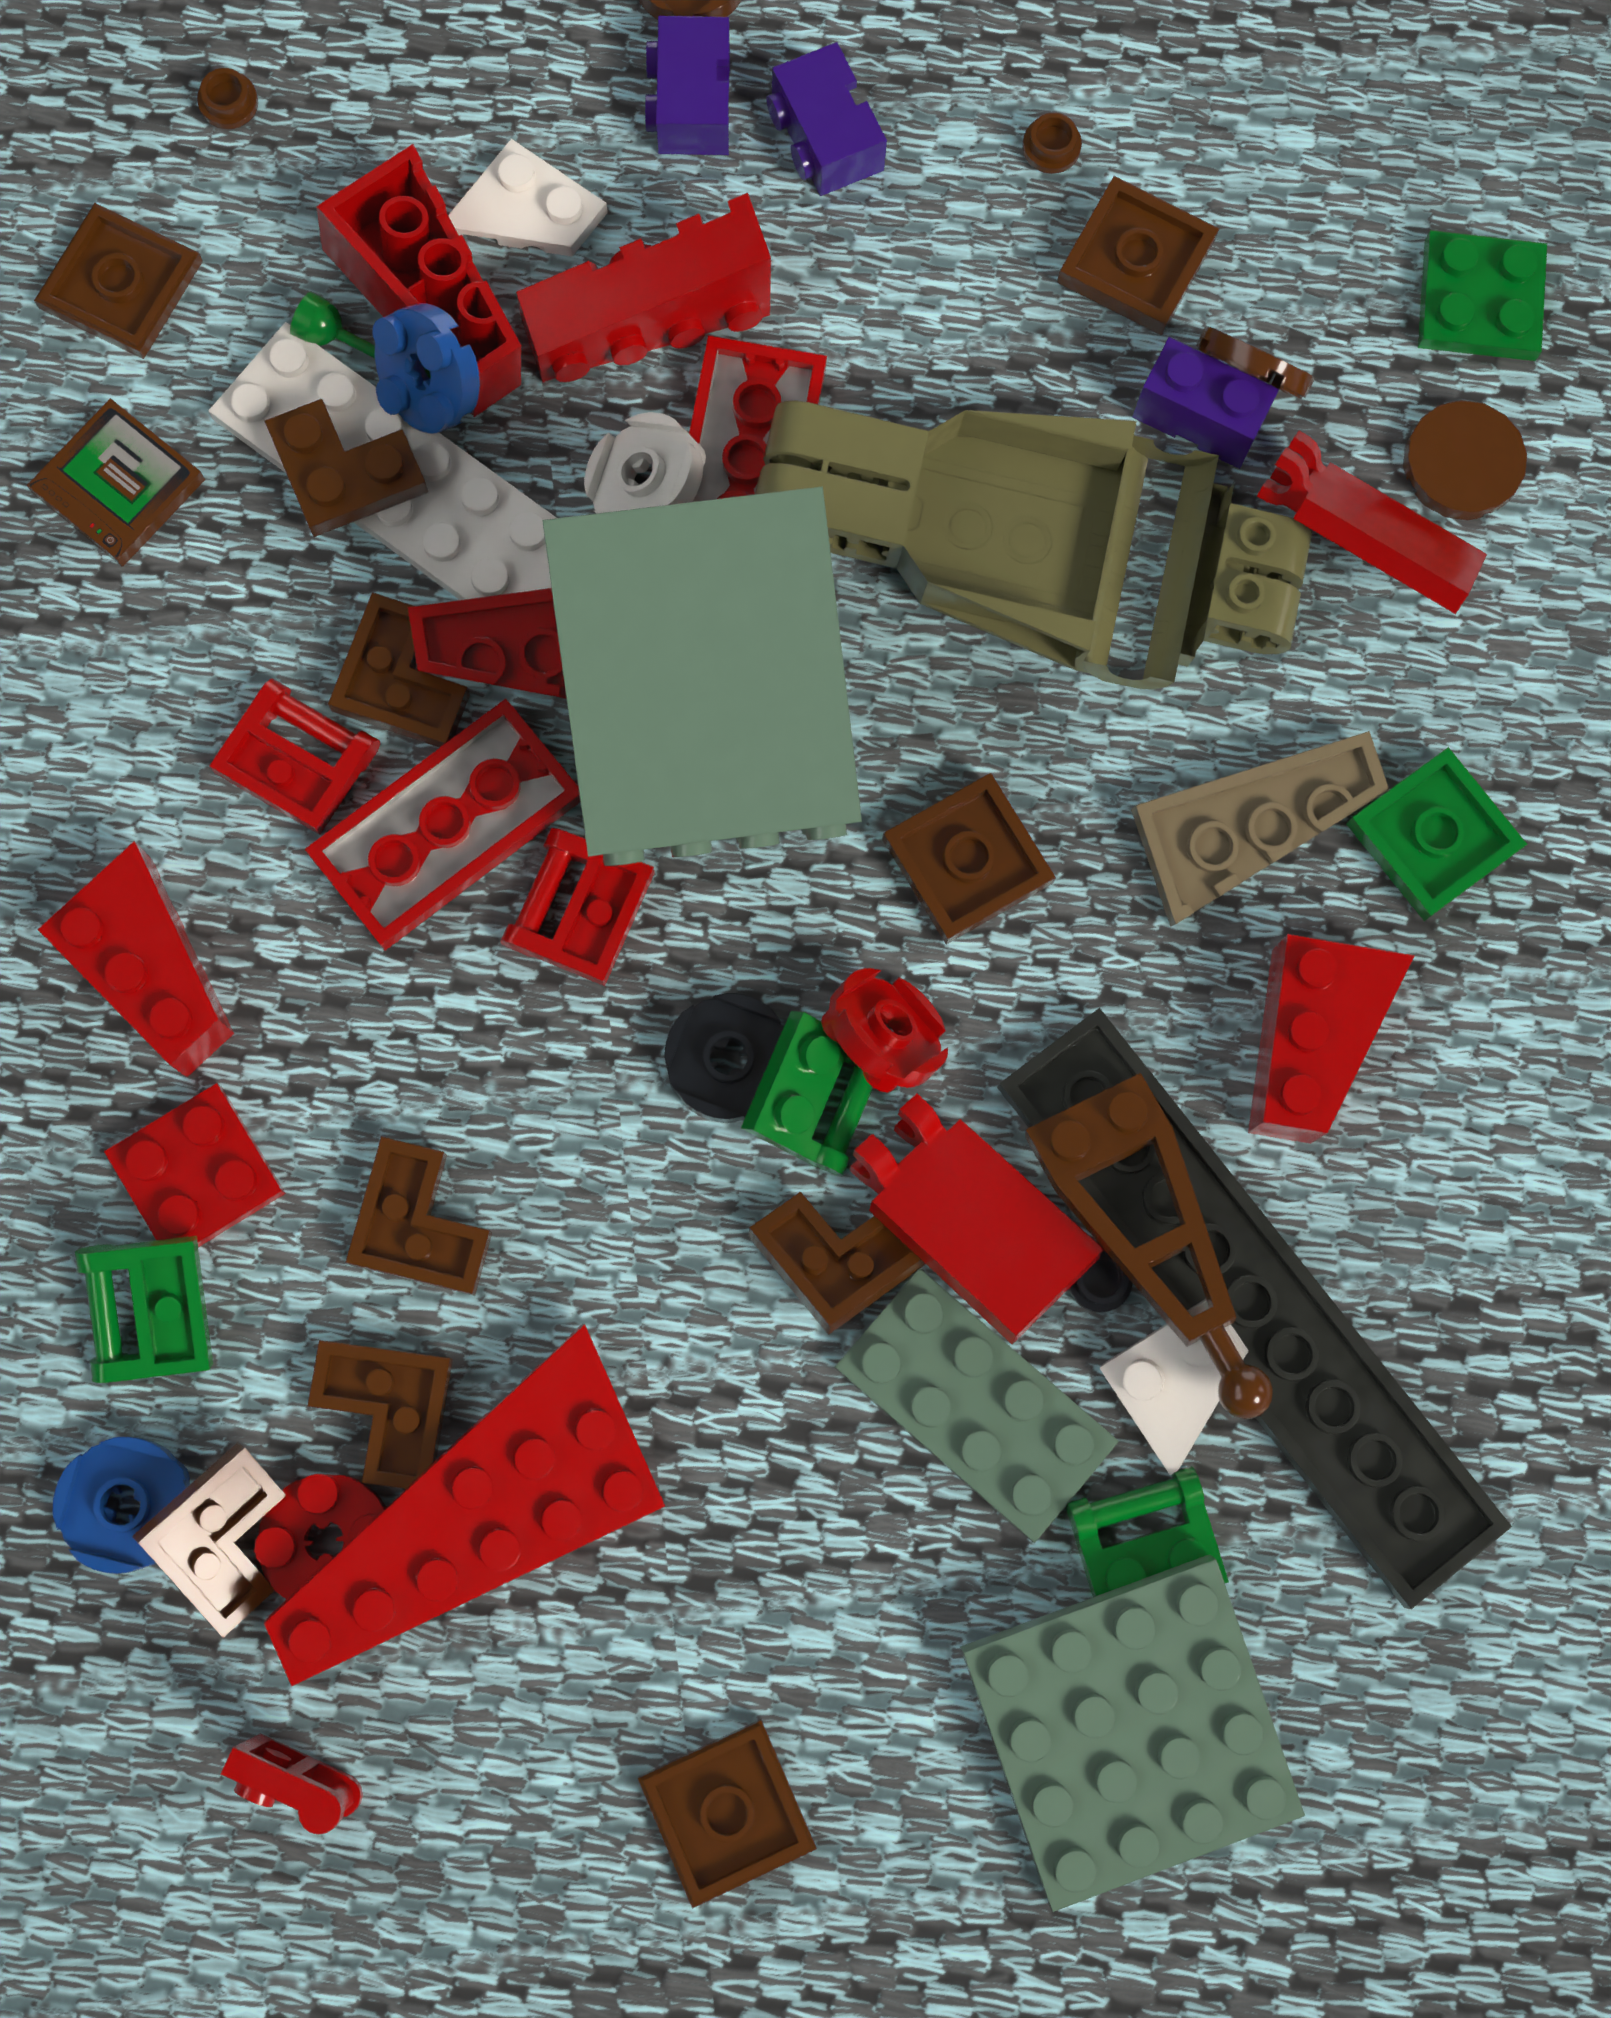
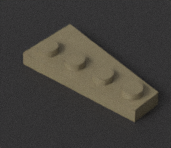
(1239, 824)

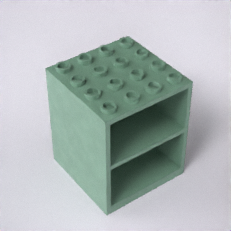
(704, 674)

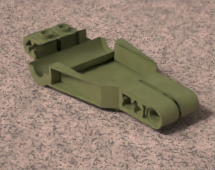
(1034, 526)

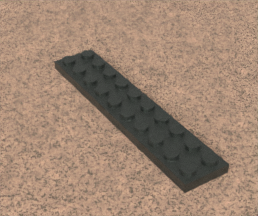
(1332, 1398)

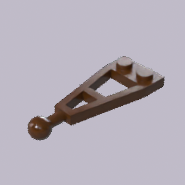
(1103, 1133)

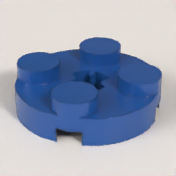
(418, 340)
(84, 1492)

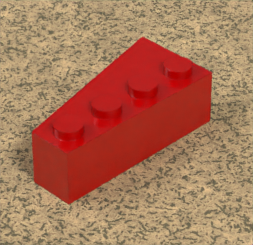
(404, 251)
(651, 296)

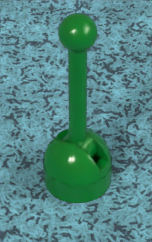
(320, 323)

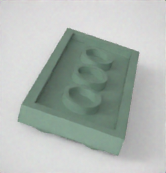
(976, 1405)

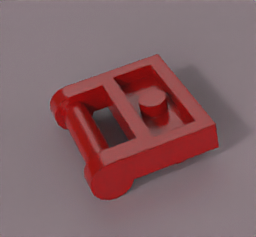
(286, 773)
(596, 914)
(275, 1771)

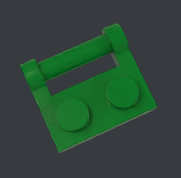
(797, 1091)
(166, 1309)
(1150, 1553)

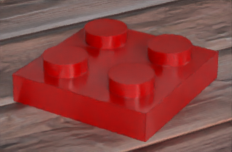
(195, 1169)

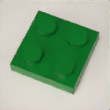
(1482, 295)
(1436, 834)

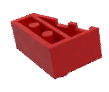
(139, 958)
(1316, 1031)

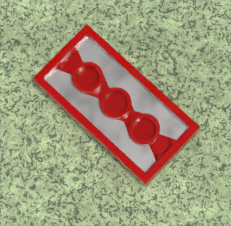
(737, 405)
(445, 824)

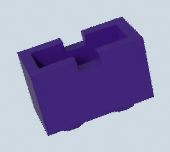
(692, 85)
(830, 133)
(1204, 402)

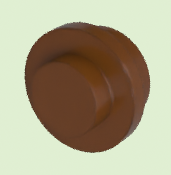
(227, 98)
(1052, 143)

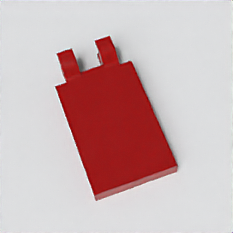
(1373, 525)
(974, 1219)

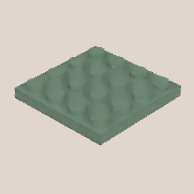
(1132, 1732)

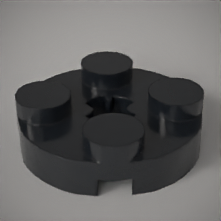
(711, 1026)

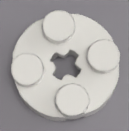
(650, 439)

